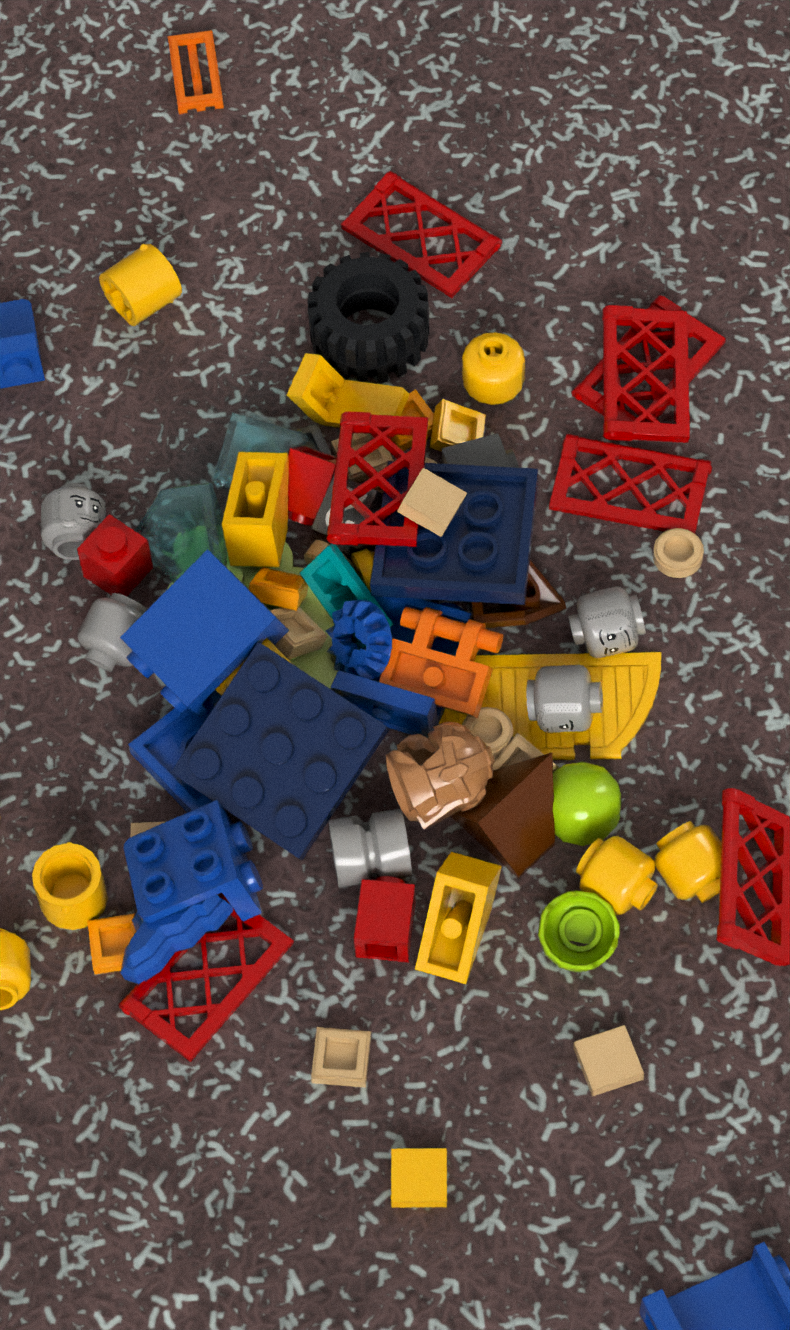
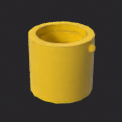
(140, 284)
(69, 886)

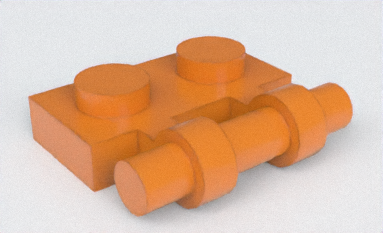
(452, 680)

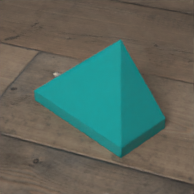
(335, 582)

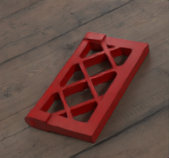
(383, 243)
(712, 343)
(646, 425)
(383, 429)
(613, 452)
(776, 906)
(216, 1013)

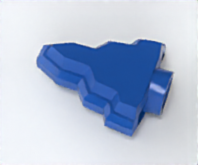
(158, 941)

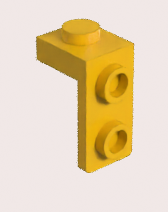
(326, 394)

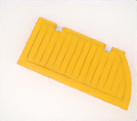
(628, 695)

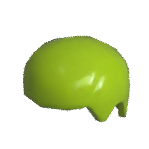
(585, 803)
(581, 919)

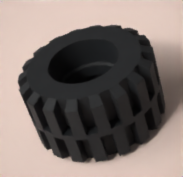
(376, 347)

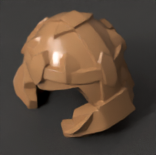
(439, 773)

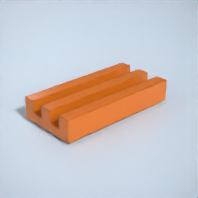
(199, 100)

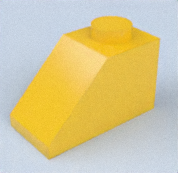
(257, 510)
(457, 916)

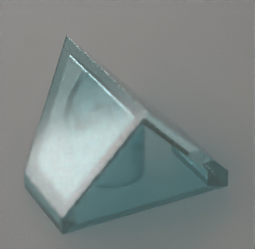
(253, 434)
(182, 527)

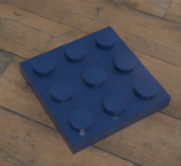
(483, 548)
(280, 750)

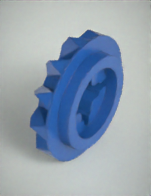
(371, 628)

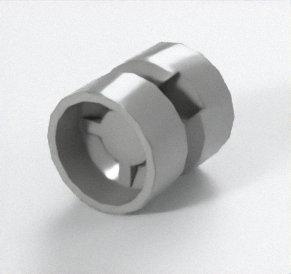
(370, 847)

